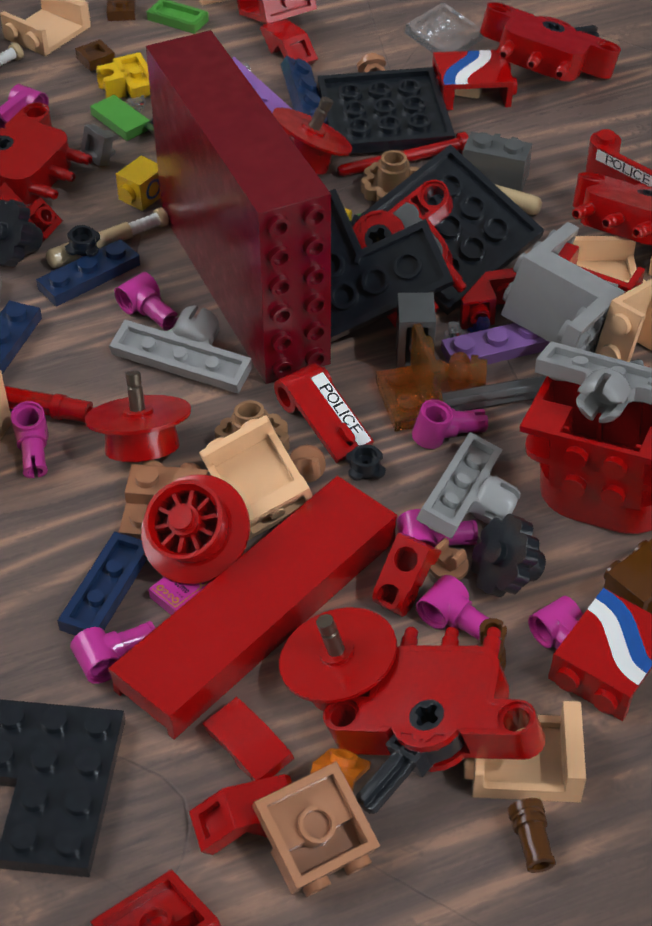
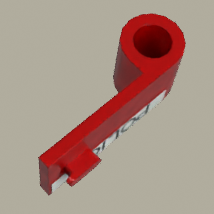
(606, 160)
(323, 408)

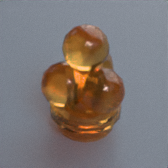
(464, 371)

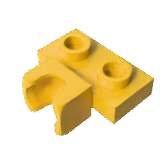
(124, 75)

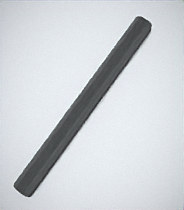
(498, 393)

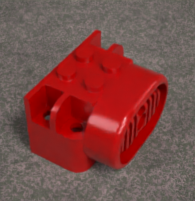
(592, 467)

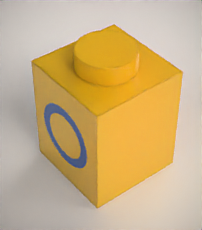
(139, 183)

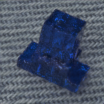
(481, 324)

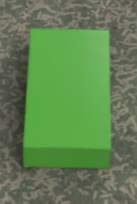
(178, 16)
(119, 117)

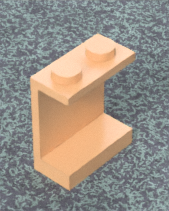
(49, 27)
(627, 323)

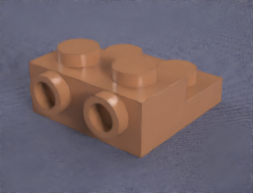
(143, 484)
(316, 830)

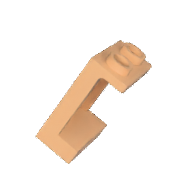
(607, 255)
(260, 472)
(552, 775)

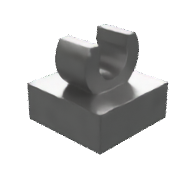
(98, 144)

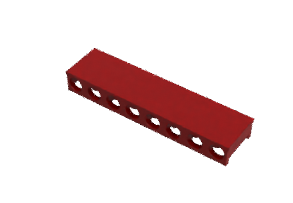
(253, 605)

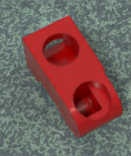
(404, 573)

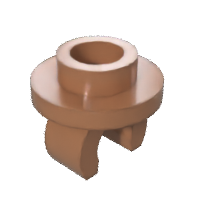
(371, 62)
(309, 462)
(450, 562)

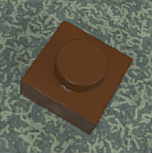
(121, 10)
(94, 54)

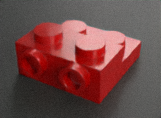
(159, 903)

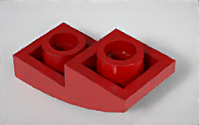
(248, 740)

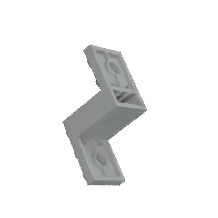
(558, 296)

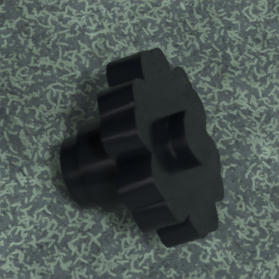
(17, 233)
(507, 556)

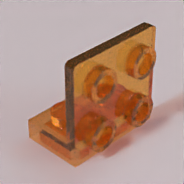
(410, 386)

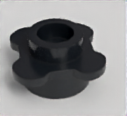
(82, 241)
(365, 462)

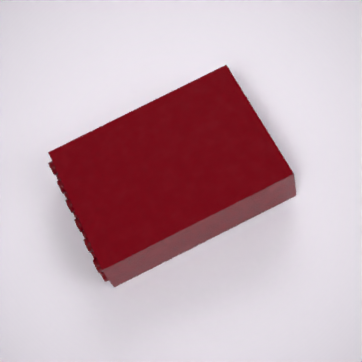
(242, 204)

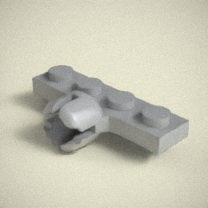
(184, 350)
(604, 381)
(469, 488)

